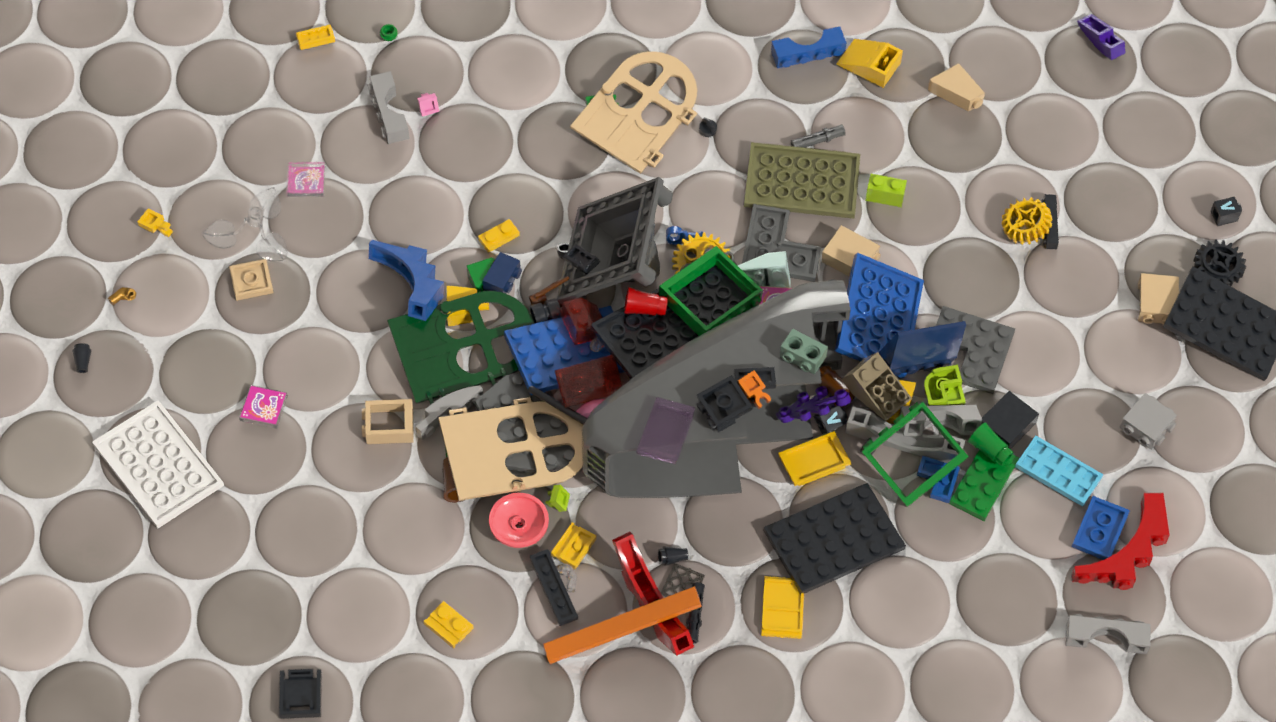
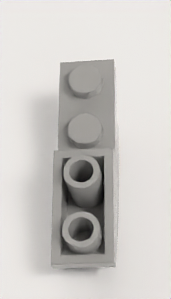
(440, 408)

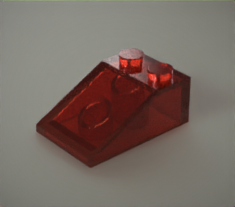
(588, 380)

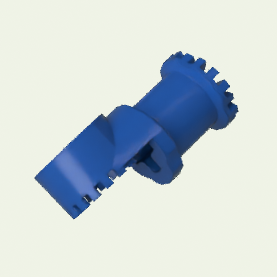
(682, 234)

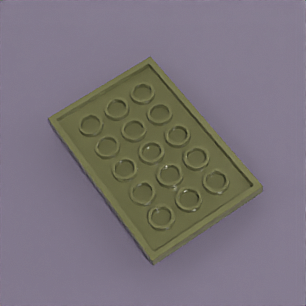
(803, 180)

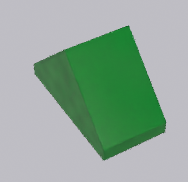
(477, 272)

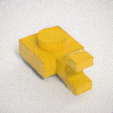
(152, 221)

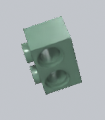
(805, 347)

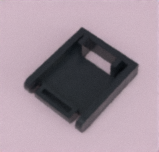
(299, 691)

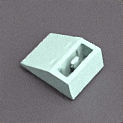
(768, 270)

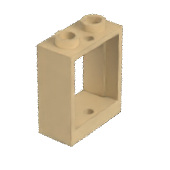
(388, 436)

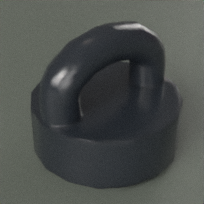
(707, 127)

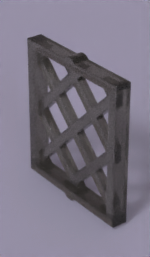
(688, 571)

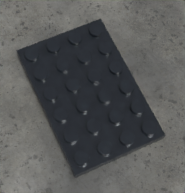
(1225, 323)
(834, 538)

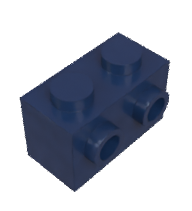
(502, 274)

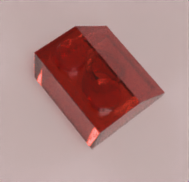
(578, 317)

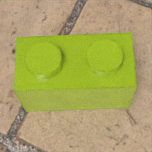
(886, 190)

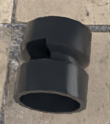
(546, 311)

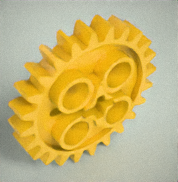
(697, 246)

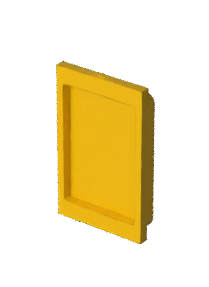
(814, 459)
(782, 608)

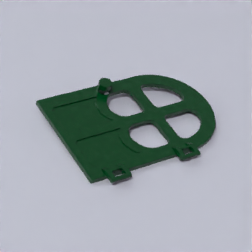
(431, 353)

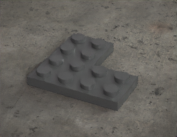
(768, 234)
(985, 347)

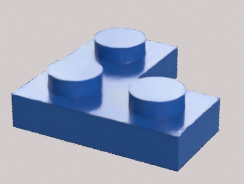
(943, 489)

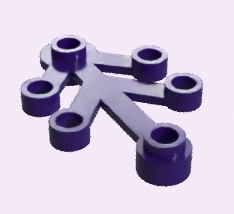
(813, 405)

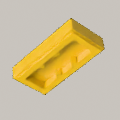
(315, 37)

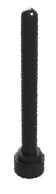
(556, 404)

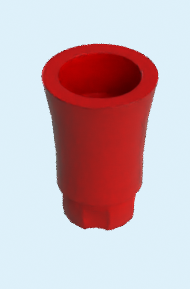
(644, 303)

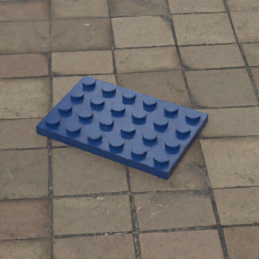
(881, 306)
(546, 348)

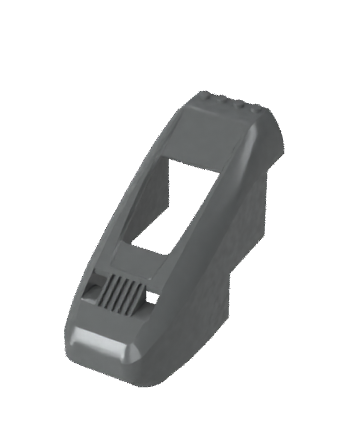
(710, 458)

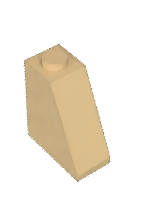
(957, 88)

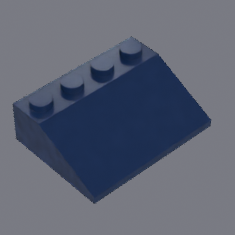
(923, 348)

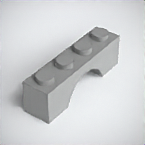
(394, 124)
(961, 418)
(1133, 635)

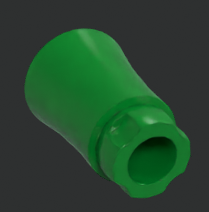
(990, 444)

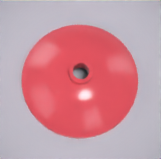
(518, 510)

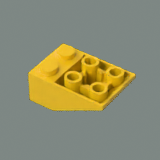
(871, 60)

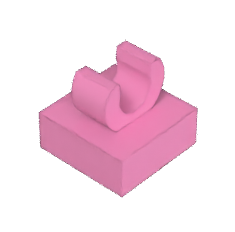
(428, 104)

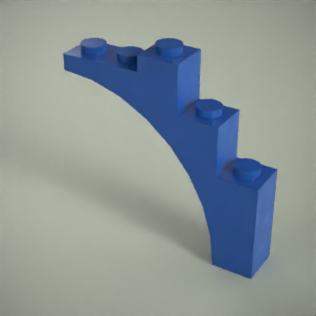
(419, 274)

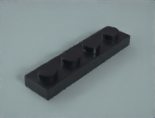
(553, 587)

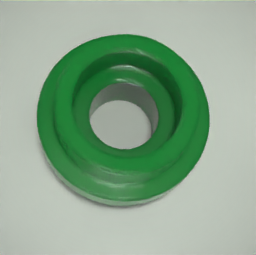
(386, 29)

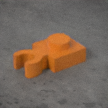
(753, 386)

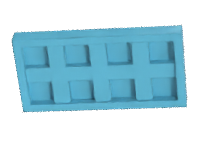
(1059, 471)

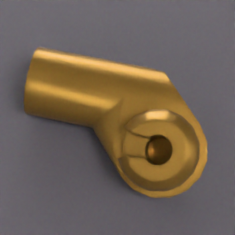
(122, 294)

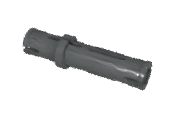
(822, 136)

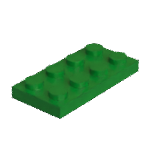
(982, 485)

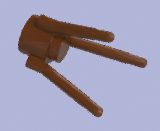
(540, 296)

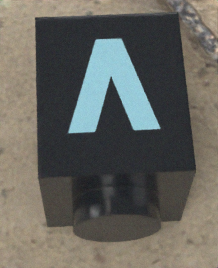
(1226, 211)
(832, 420)

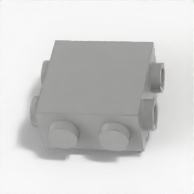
(1148, 421)

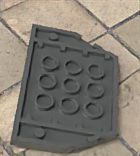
(513, 429)

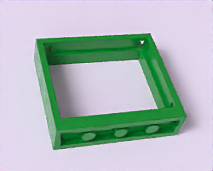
(697, 268)
(900, 422)

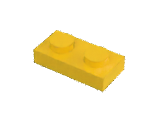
(498, 235)

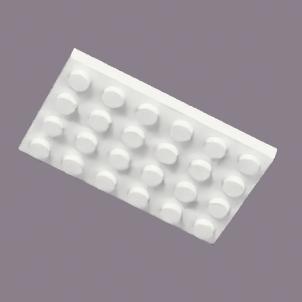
(158, 464)

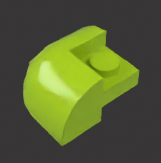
(944, 387)

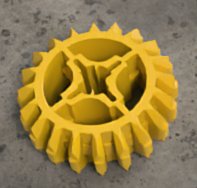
(1025, 227)

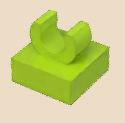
(559, 498)

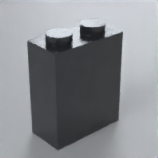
(1010, 418)

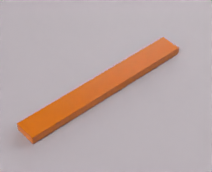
(622, 625)

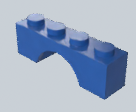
(788, 53)

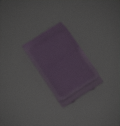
(666, 430)

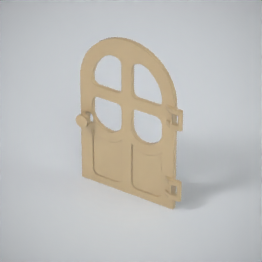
(622, 129)
(480, 455)

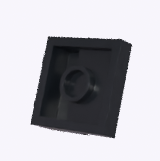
(723, 403)

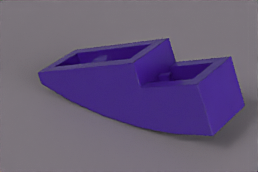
(1102, 36)

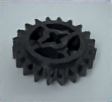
(1221, 258)

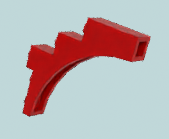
(1138, 552)
(641, 584)

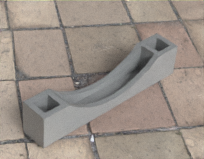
(868, 425)

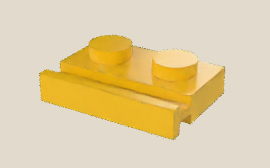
(573, 545)
(448, 624)

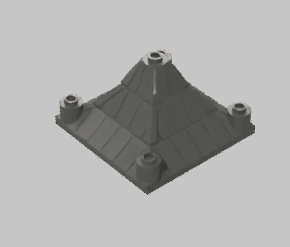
(620, 236)

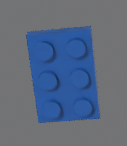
(1100, 528)

